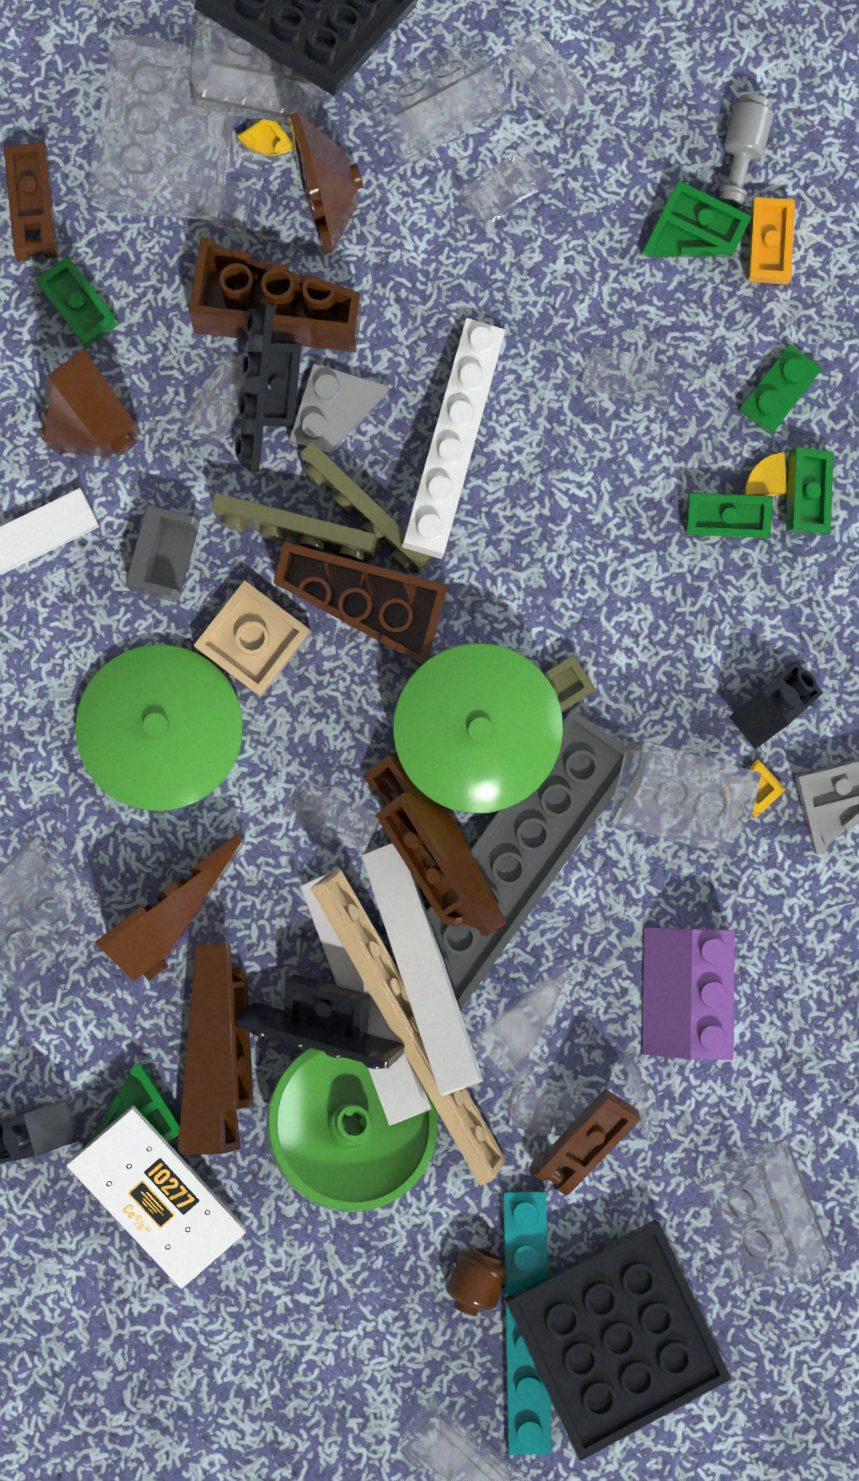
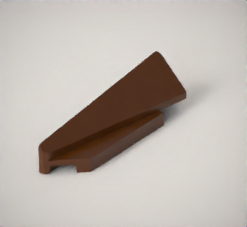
(433, 850)
(216, 1056)

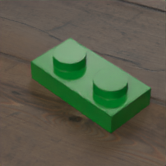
(77, 302)
(780, 389)
(809, 491)
(729, 515)

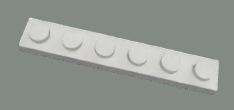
(453, 439)

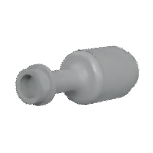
(747, 128)

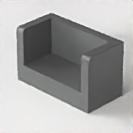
(162, 553)

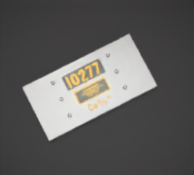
(156, 1196)

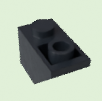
(776, 705)
(35, 1131)

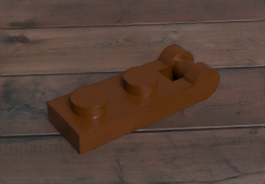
(30, 200)
(585, 1142)

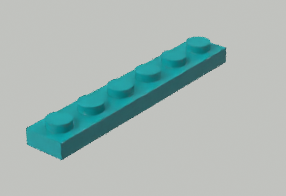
(525, 1263)

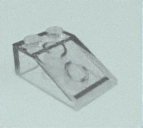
(520, 1032)

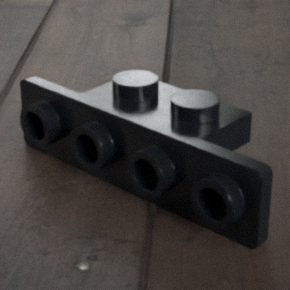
(270, 383)
(325, 1020)

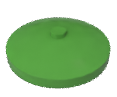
(159, 728)
(477, 728)
(335, 1137)

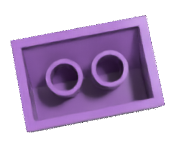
(688, 993)

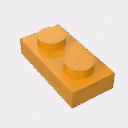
(771, 240)

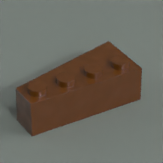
(304, 307)
(366, 597)

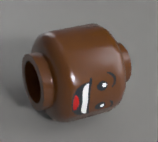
(476, 1281)

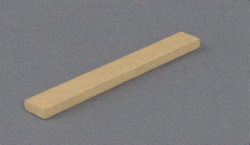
(389, 994)

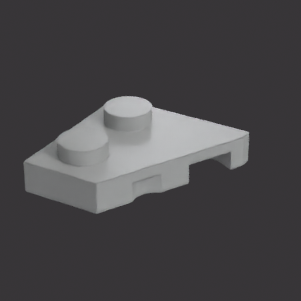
(333, 407)
(829, 802)

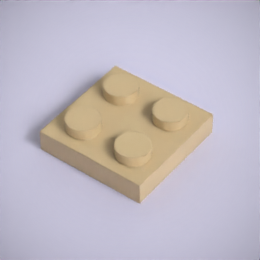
(252, 638)

